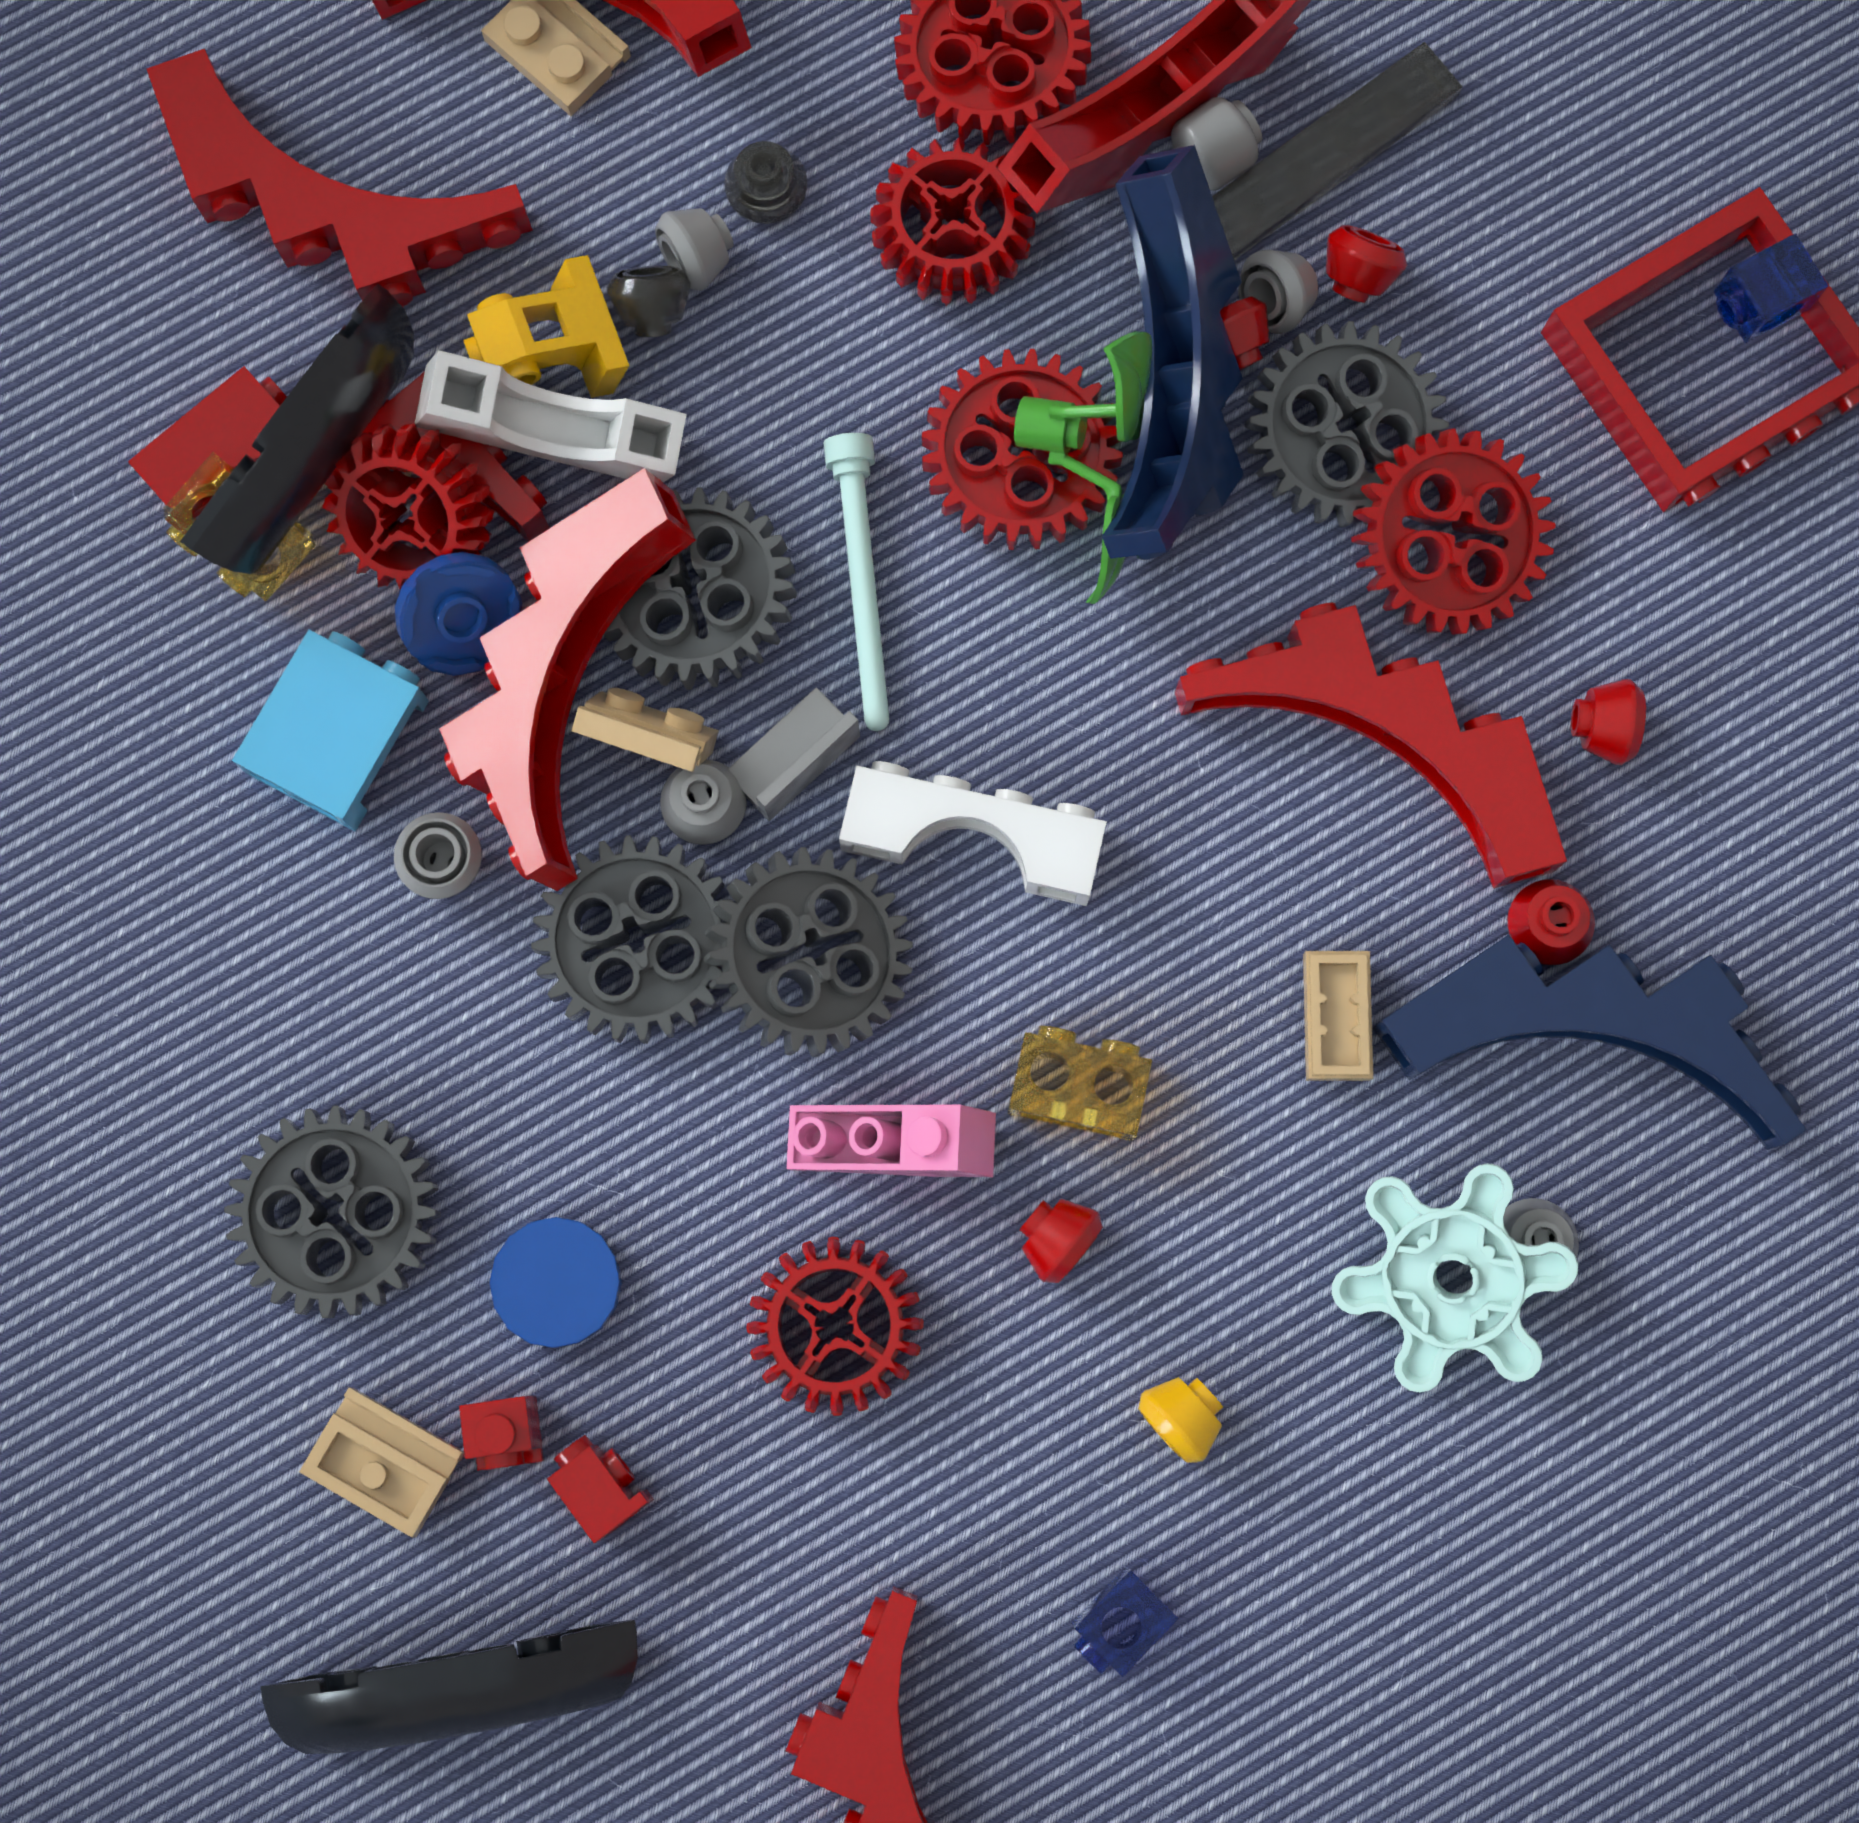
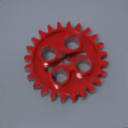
(992, 53)
(1462, 477)
(986, 490)

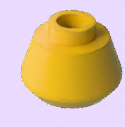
(1183, 1417)

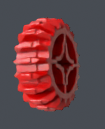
(922, 188)
(372, 502)
(789, 1294)

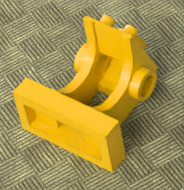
(587, 326)

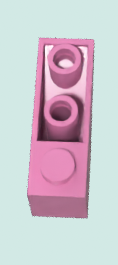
(892, 1140)

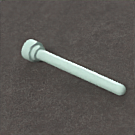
(850, 460)

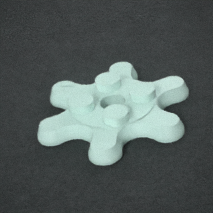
(1442, 1321)

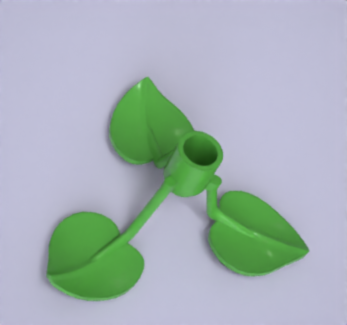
(1063, 425)

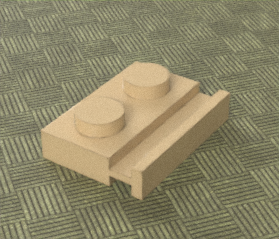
(557, 48)
(628, 724)
(382, 1462)

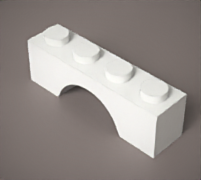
(496, 409)
(896, 813)

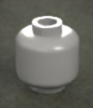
(1223, 136)

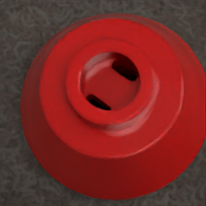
(1362, 262)
(1247, 329)
(1611, 721)
(1535, 923)
(1059, 1237)

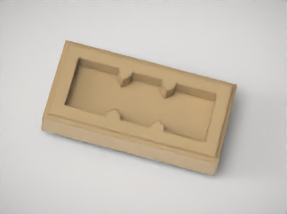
(1338, 1016)

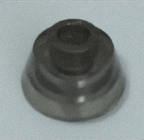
(765, 183)
(649, 298)

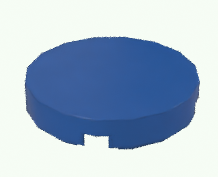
(450, 607)
(555, 1282)

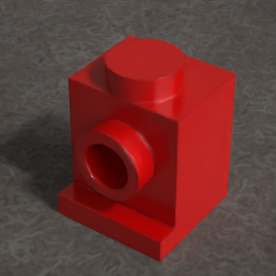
(502, 1432)
(596, 1488)

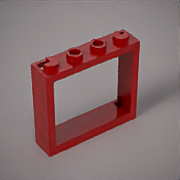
(1622, 414)

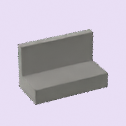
(794, 753)

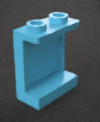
(330, 726)

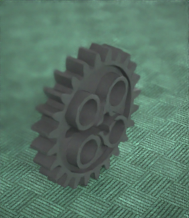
(1298, 450)
(748, 574)
(619, 884)
(789, 900)
(291, 1253)

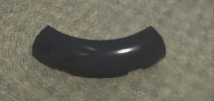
(306, 437)
(454, 1691)

